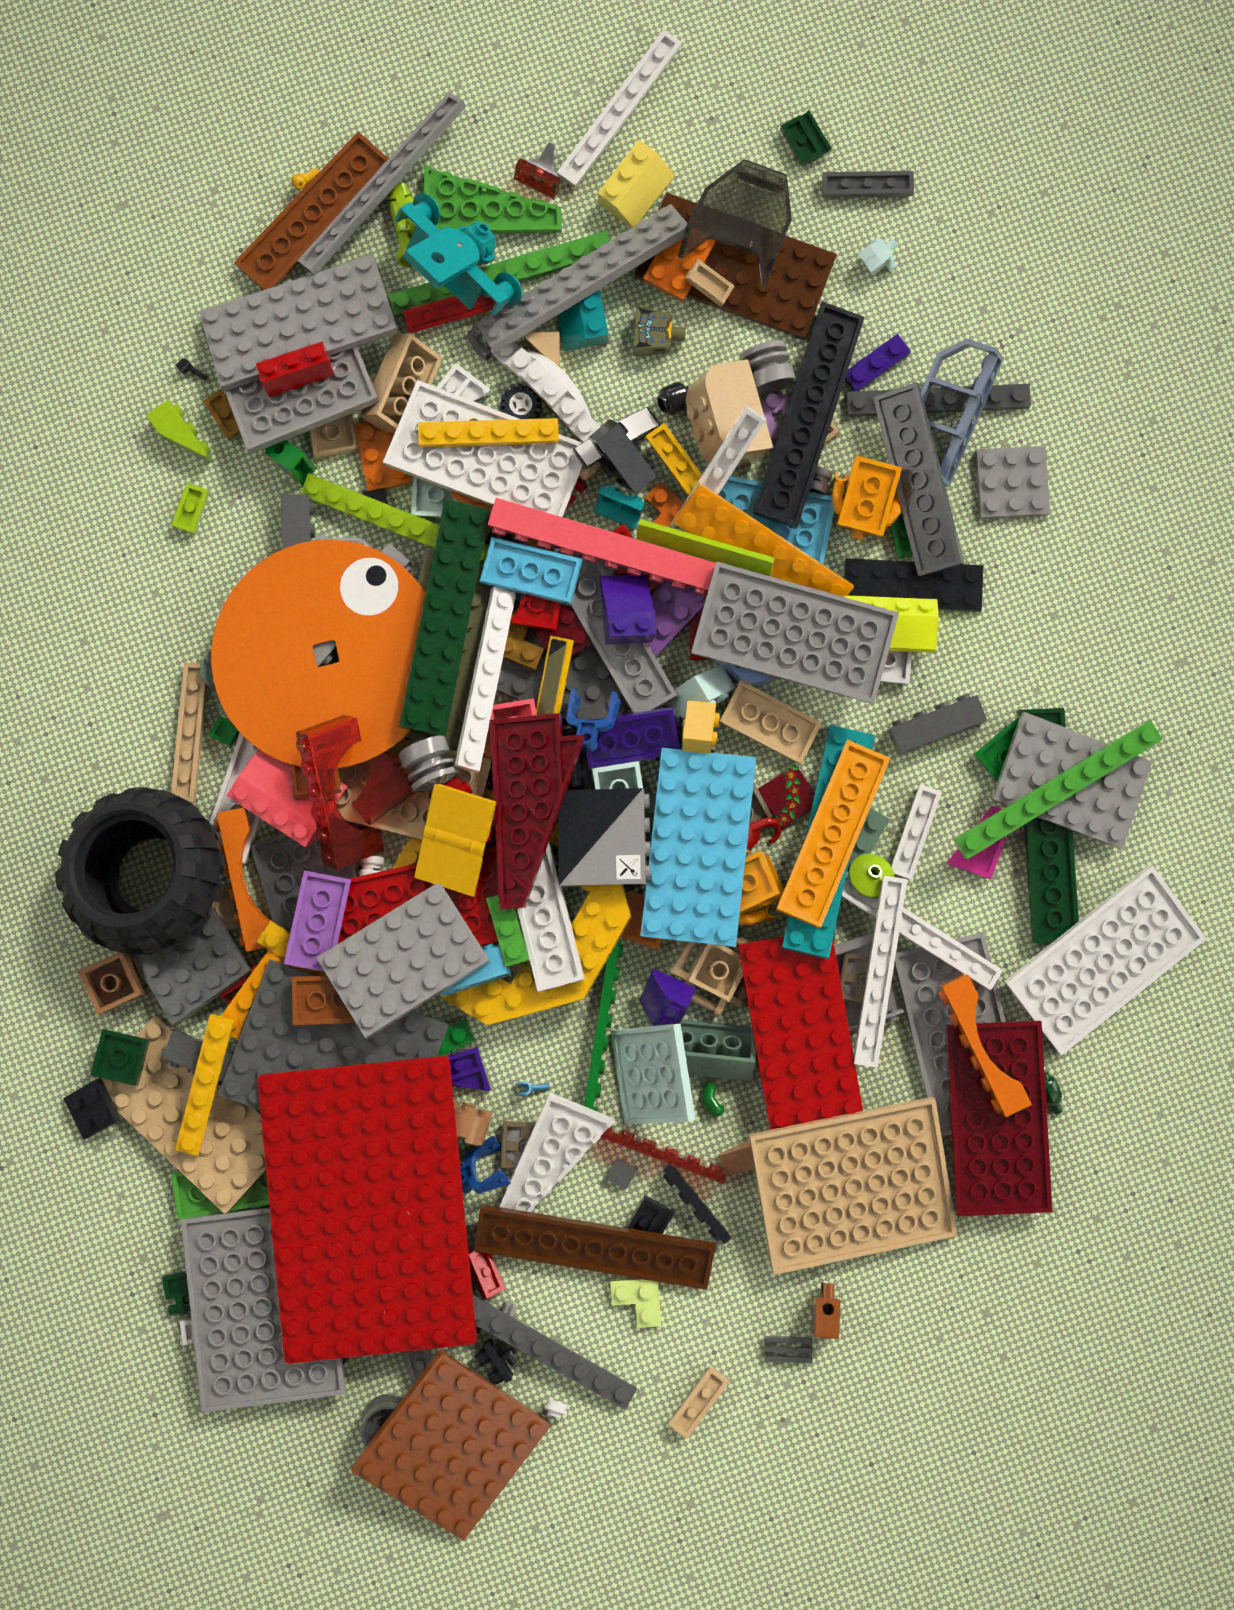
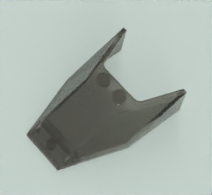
(743, 210)

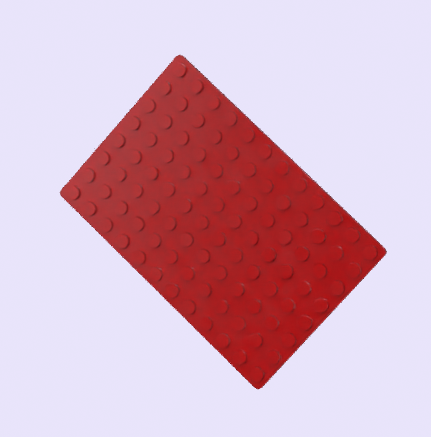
(367, 1209)

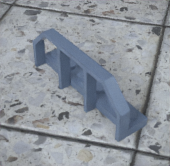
(972, 407)

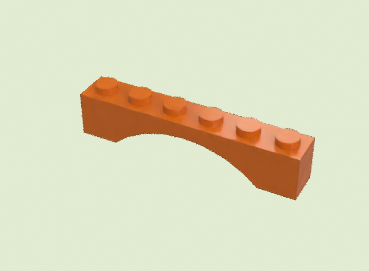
(235, 831)
(962, 1000)

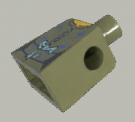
(655, 332)

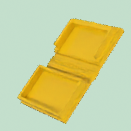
(454, 839)

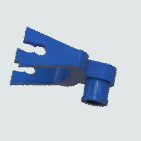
(591, 728)
(468, 1170)

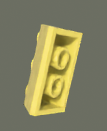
(635, 185)

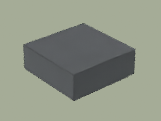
(621, 1173)

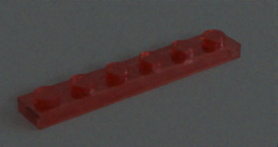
(668, 1155)

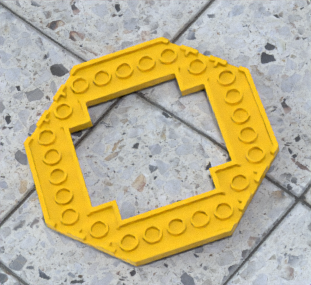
(595, 933)

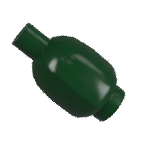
(1053, 1093)

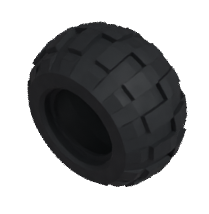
(93, 862)

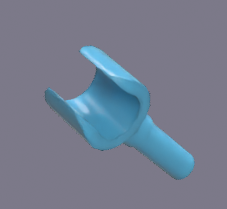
(531, 1087)

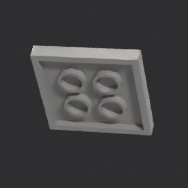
(1012, 482)

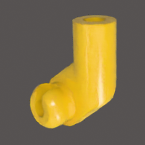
(301, 180)

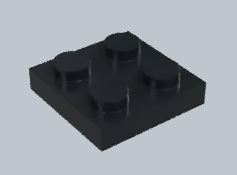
(92, 1108)

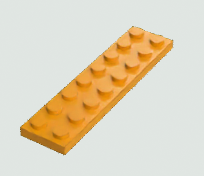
(719, 520)
(833, 834)

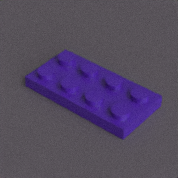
(635, 738)

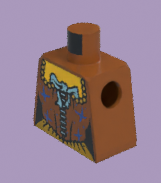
(825, 1324)

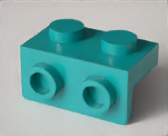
(618, 506)

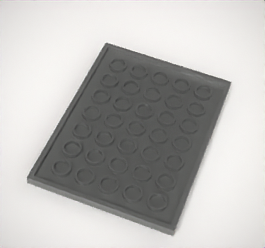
(274, 1045)

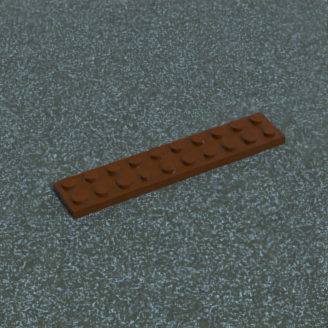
(594, 1246)

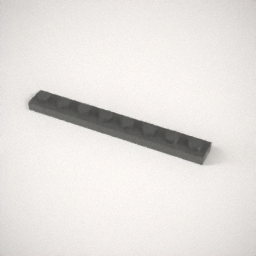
(945, 400)
(552, 1354)

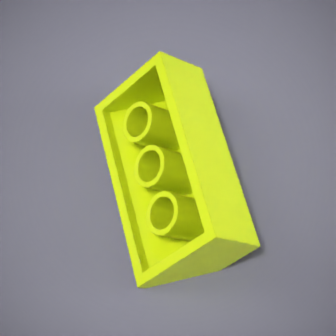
(915, 625)

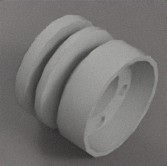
(769, 366)
(428, 762)

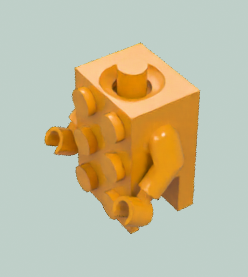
(869, 498)
(759, 889)

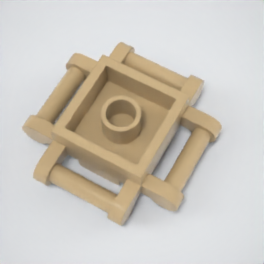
(716, 971)

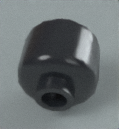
(673, 398)

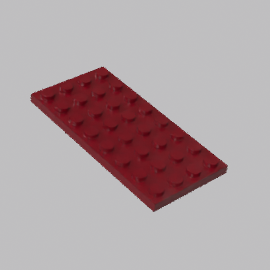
(998, 1159)

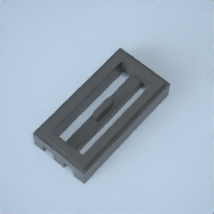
(788, 1358)

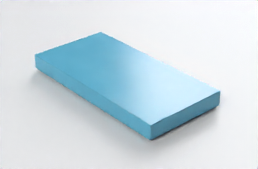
(531, 571)

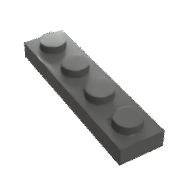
(867, 184)

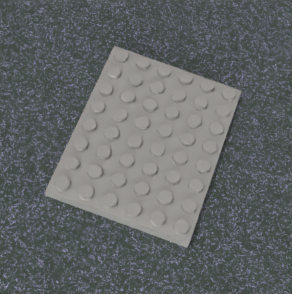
(239, 1317)

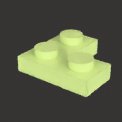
(643, 1294)

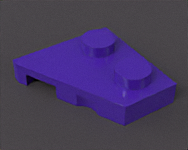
(469, 1070)

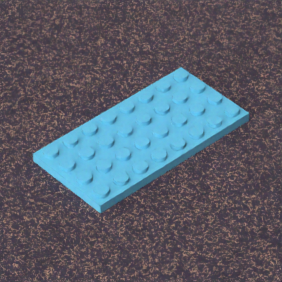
(698, 847)

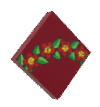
(788, 796)

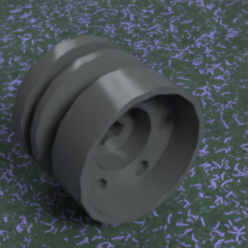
(375, 1413)

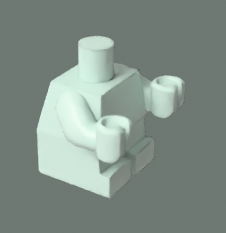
(879, 255)

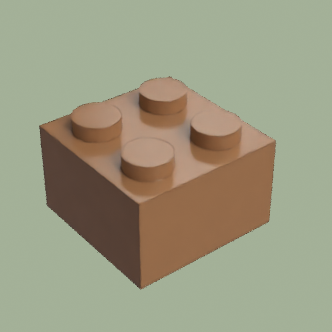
(112, 982)

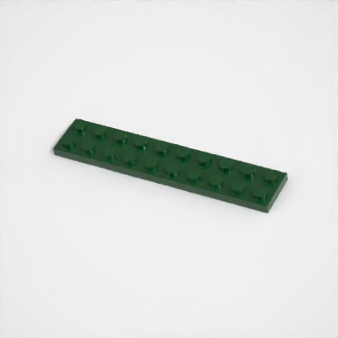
(444, 618)
(1050, 866)

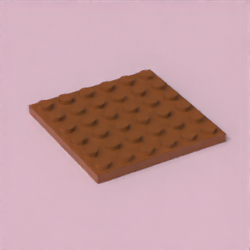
(451, 1445)

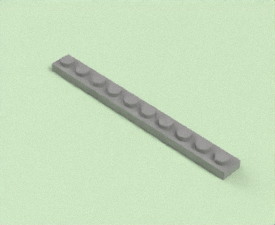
(381, 183)

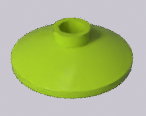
(862, 878)

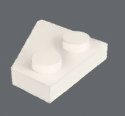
(463, 384)

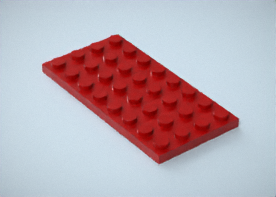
(383, 891)
(799, 1033)

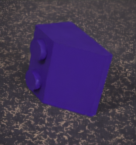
(665, 999)

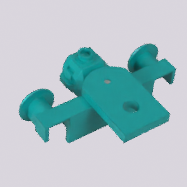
(453, 256)

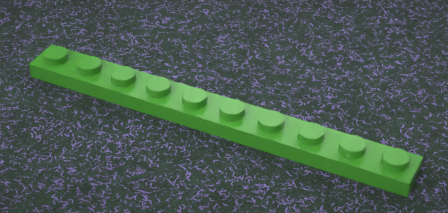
(522, 267)
(1057, 789)

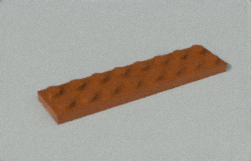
(310, 213)

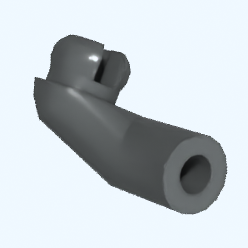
(473, 337)

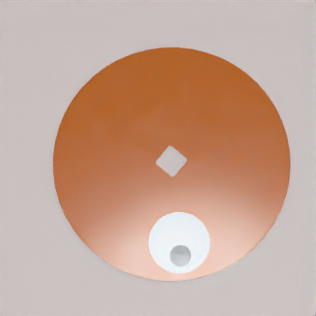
(306, 598)

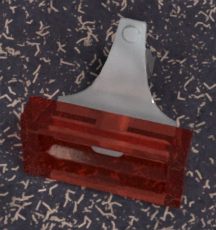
(539, 172)

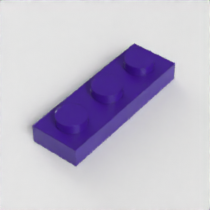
(877, 363)

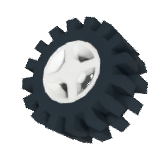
(521, 398)

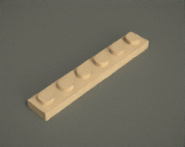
(189, 733)

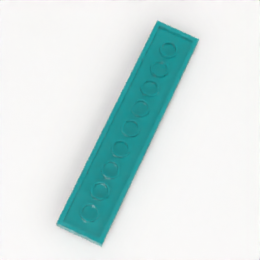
(799, 935)

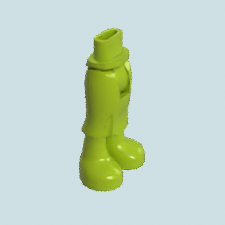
(405, 228)

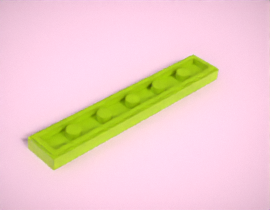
(704, 548)

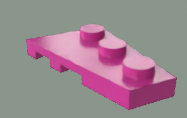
(985, 861)

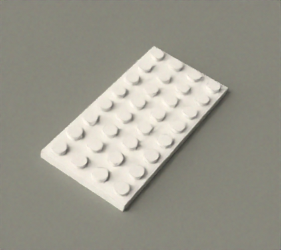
(523, 474)
(1105, 959)

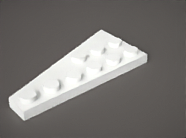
(554, 1147)

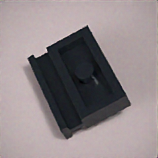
(650, 1216)

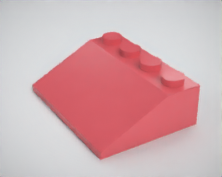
(268, 793)

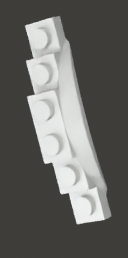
(552, 386)

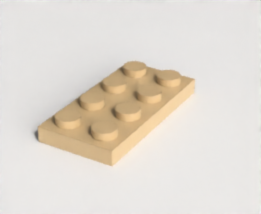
(770, 722)

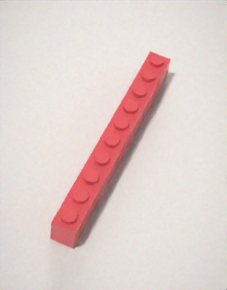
(601, 545)

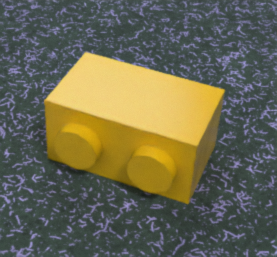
(699, 727)

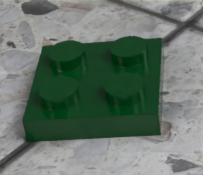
(120, 1057)

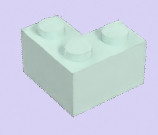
(705, 687)

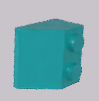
(584, 324)

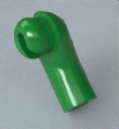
(709, 1102)

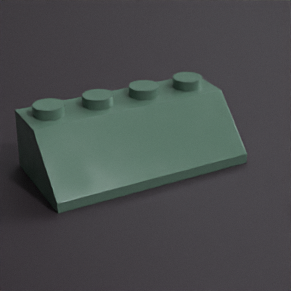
(719, 1050)

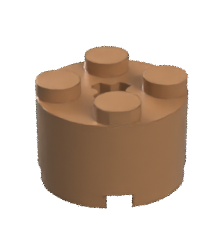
(471, 1123)

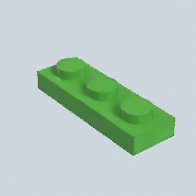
(508, 933)

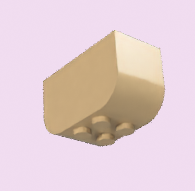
(716, 404)

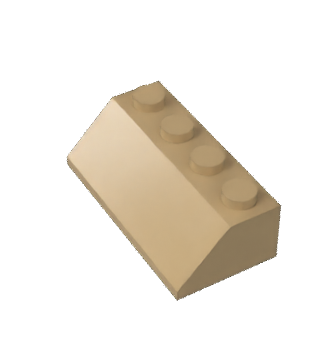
(401, 367)

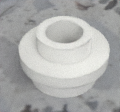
(556, 1408)

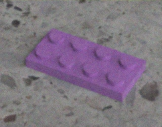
(673, 613)
(317, 919)

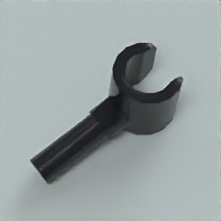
(184, 366)

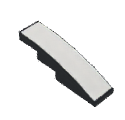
(638, 424)

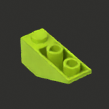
(172, 427)

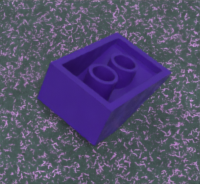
(627, 609)

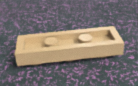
(698, 1402)

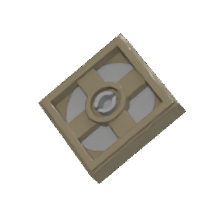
(854, 976)
(514, 1139)

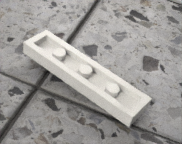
(915, 831)

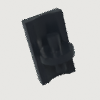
(502, 1370)

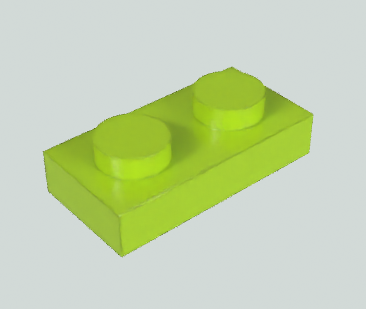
(190, 508)

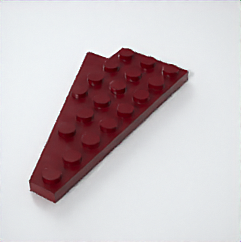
(529, 785)

